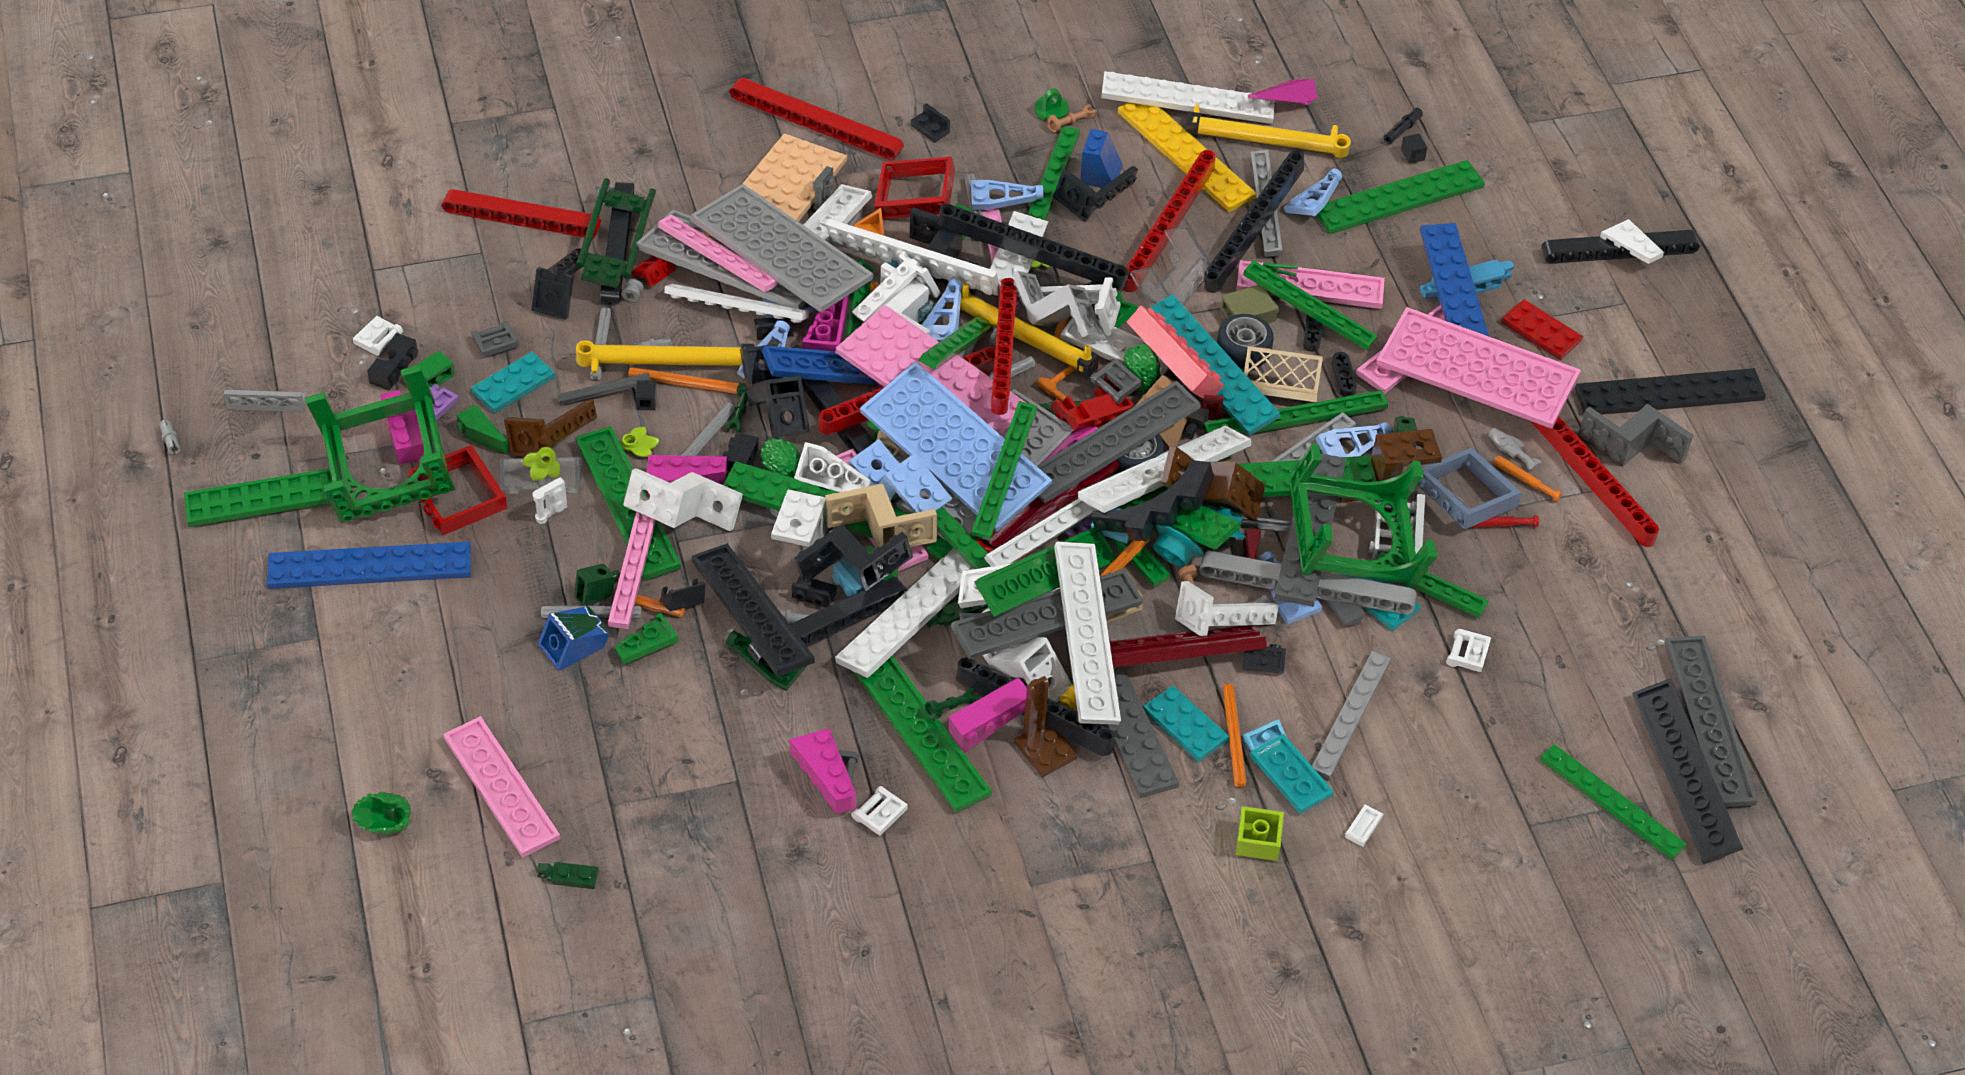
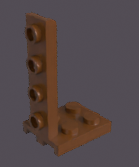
(531, 434)
(1040, 745)

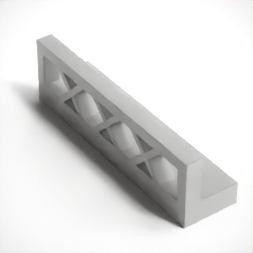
(265, 400)

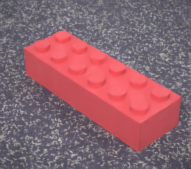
(1175, 352)

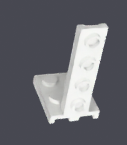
(893, 285)
(1104, 295)
(1198, 612)

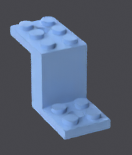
(901, 479)

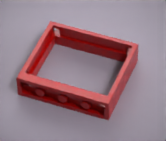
(910, 168)
(473, 514)

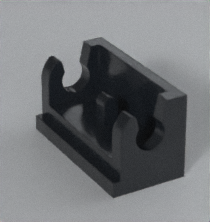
(683, 597)

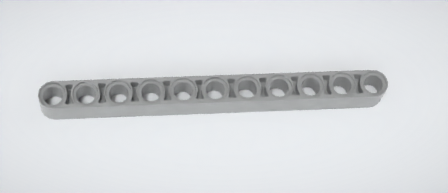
(1330, 587)

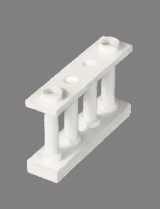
(1417, 522)

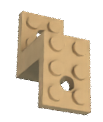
(874, 506)

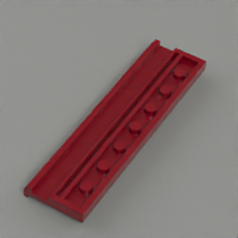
(1038, 511)
(1186, 645)

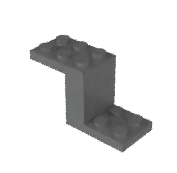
(1633, 436)

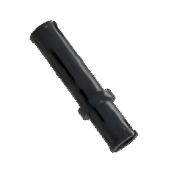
(1408, 121)

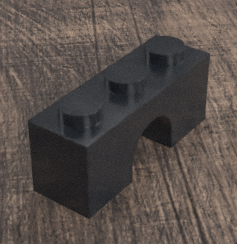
(401, 353)

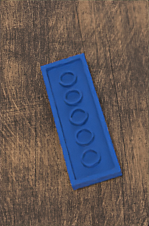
(812, 365)

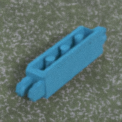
(1484, 276)

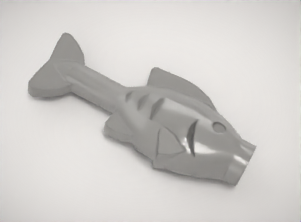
(1512, 447)

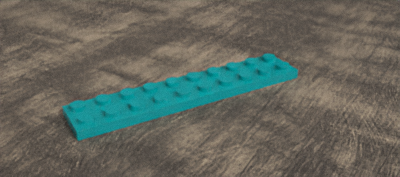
(1240, 395)

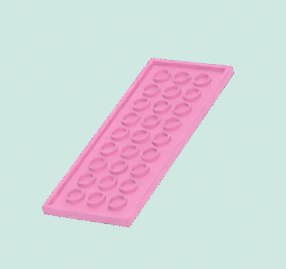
(891, 344)
(1479, 367)

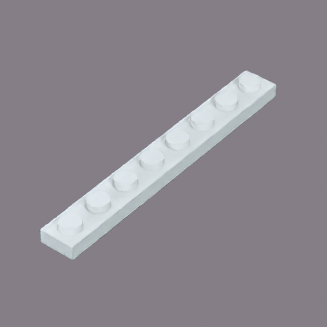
(729, 301)
(1040, 533)

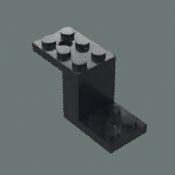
(938, 238)
(777, 392)
(845, 548)

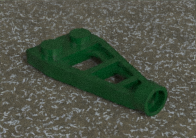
(784, 681)

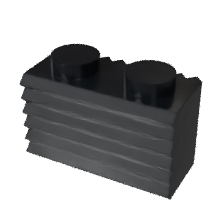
(741, 449)

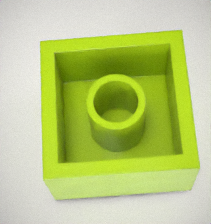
(1259, 833)

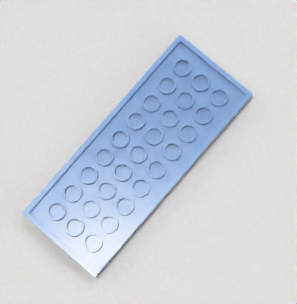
(950, 441)

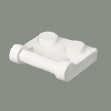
(374, 332)
(555, 499)
(1475, 652)
(884, 814)

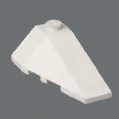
(828, 471)

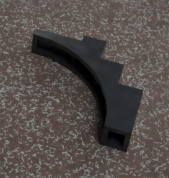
(1161, 510)

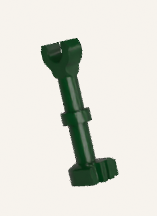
(740, 408)
(935, 709)

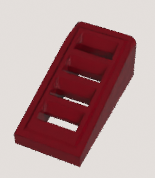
(1213, 404)
(1251, 542)

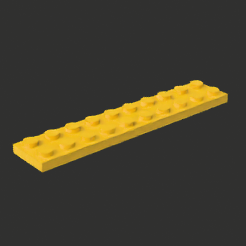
(1183, 151)

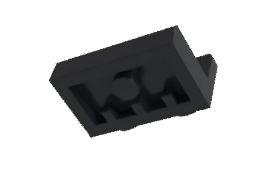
(931, 123)
(764, 326)
(814, 592)
(1265, 660)

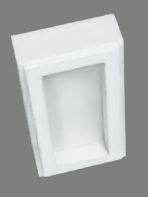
(1364, 825)

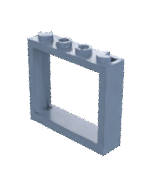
(1507, 493)

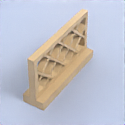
(1285, 390)

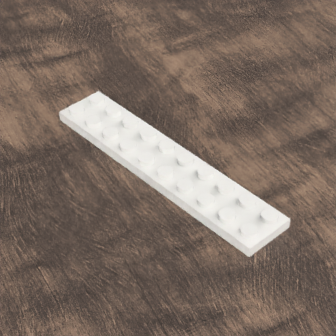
(1185, 96)
(889, 249)
(1147, 475)
(905, 616)
(1087, 633)

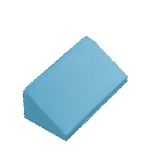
(1262, 735)

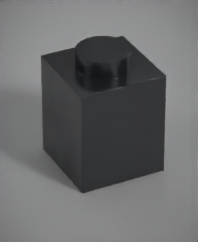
(1414, 148)
(646, 395)

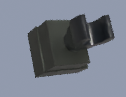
(1196, 420)

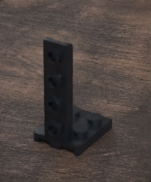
(1084, 200)
(554, 287)

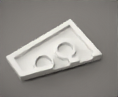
(1633, 239)

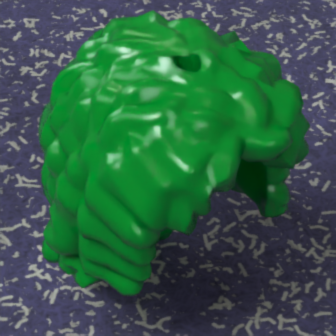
(1143, 364)
(780, 457)
(382, 813)

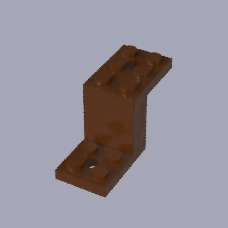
(1397, 450)
(1229, 486)

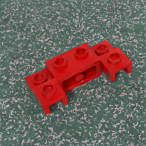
(1092, 412)

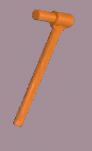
(1049, 385)

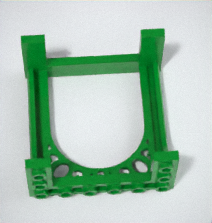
(1388, 492)
(377, 500)

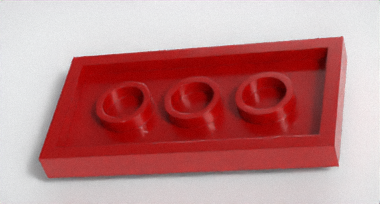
(1542, 329)

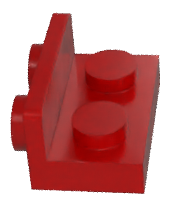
(653, 269)

